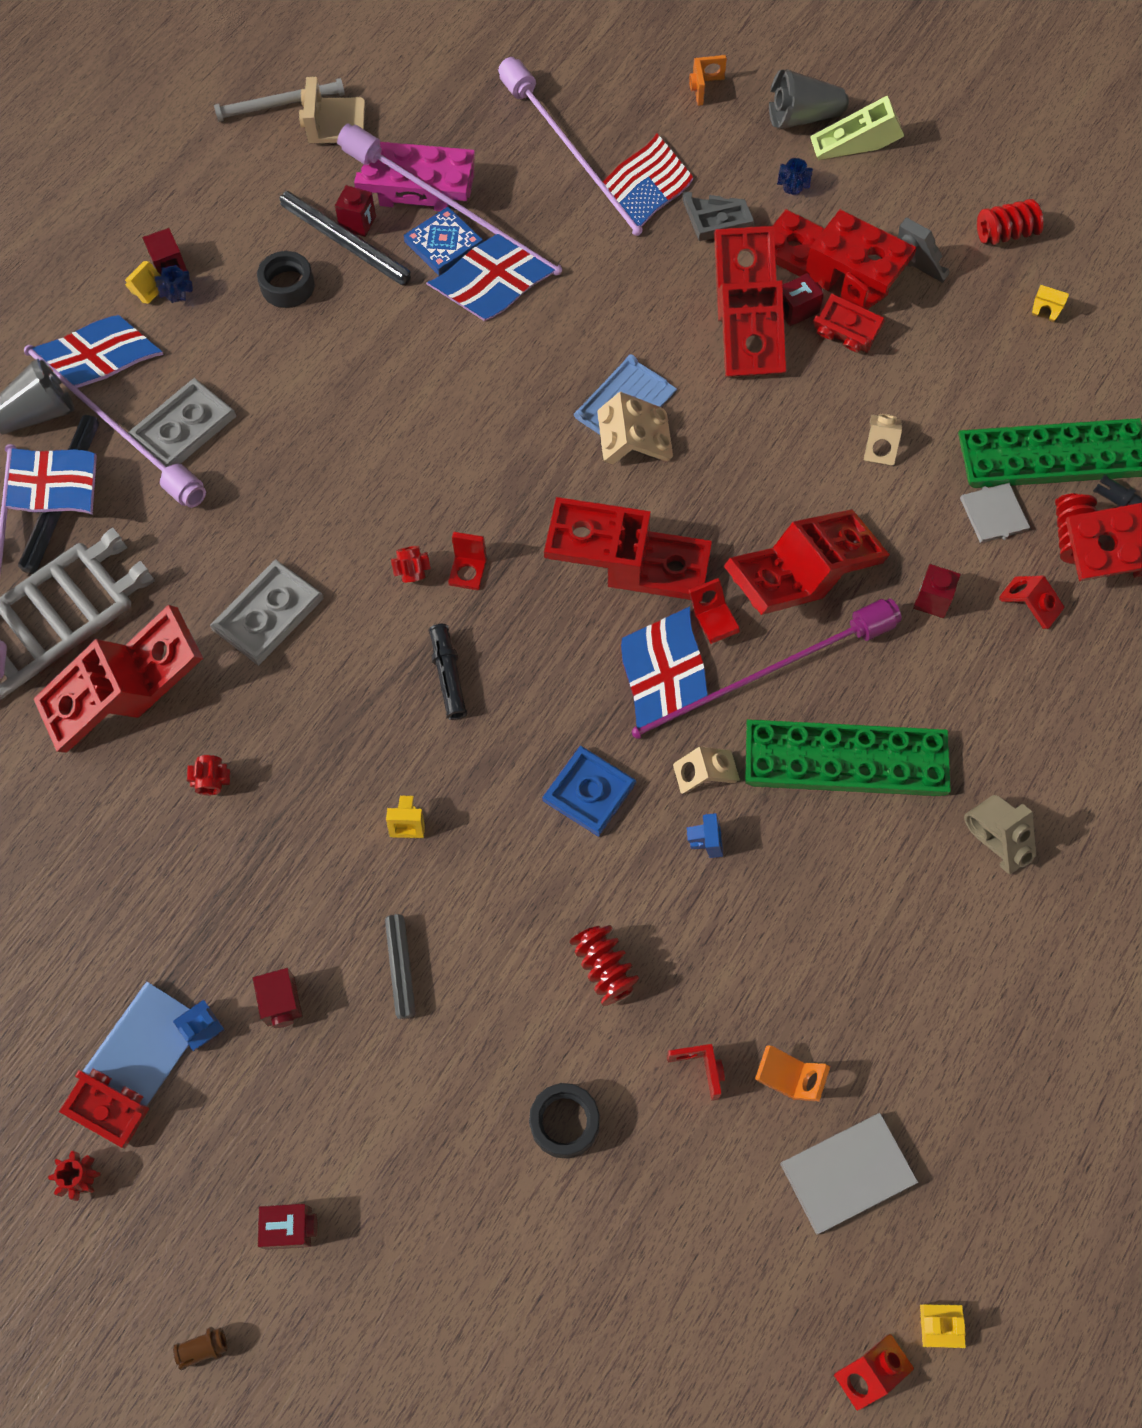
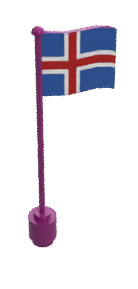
(670, 674)

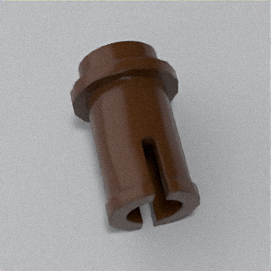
(200, 1348)

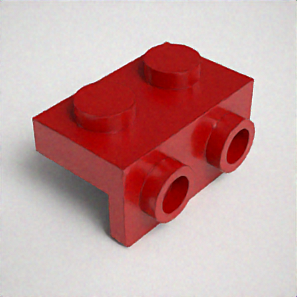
(848, 323)
(104, 1108)

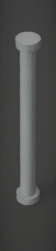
(274, 101)

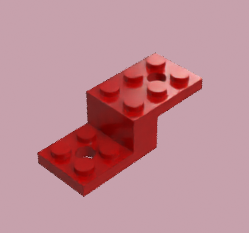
(840, 249)
(749, 301)
(1119, 523)
(627, 547)
(806, 561)
(117, 678)

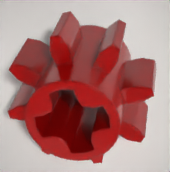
(410, 564)
(208, 775)
(70, 1167)

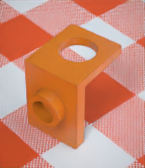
(697, 78)
(791, 1075)

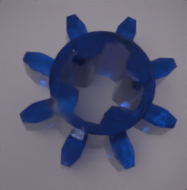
(794, 176)
(174, 283)

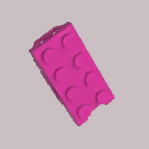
(440, 167)

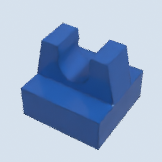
(707, 836)
(198, 1025)

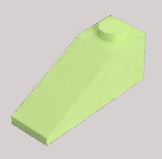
(859, 132)

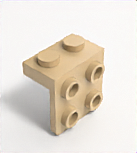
(327, 116)
(635, 425)

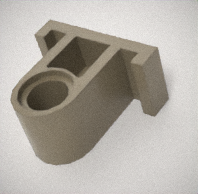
(1004, 831)

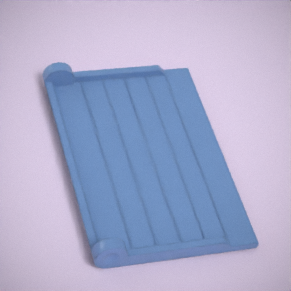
(630, 379)
(142, 1044)

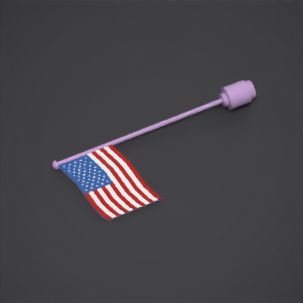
(637, 184)

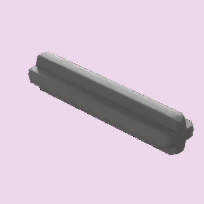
(400, 966)

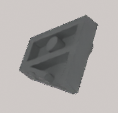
(716, 214)
(927, 253)

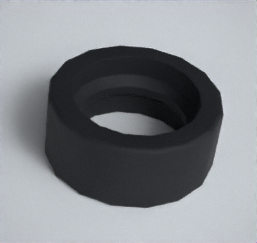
(284, 262)
(554, 1093)

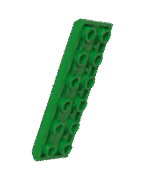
(1052, 453)
(847, 758)

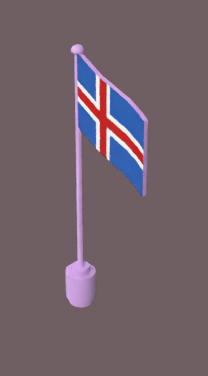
(490, 273)
(97, 354)
(45, 484)

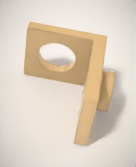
(883, 427)
(709, 765)

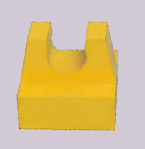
(142, 282)
(1049, 298)
(405, 820)
(942, 1326)

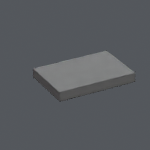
(182, 423)
(266, 612)
(848, 1173)

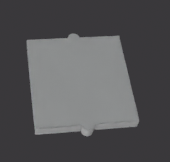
(994, 513)

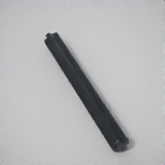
(345, 238)
(47, 521)

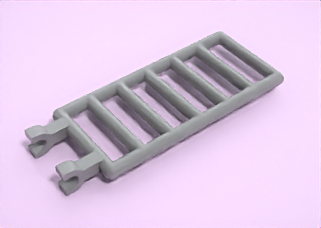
(108, 545)

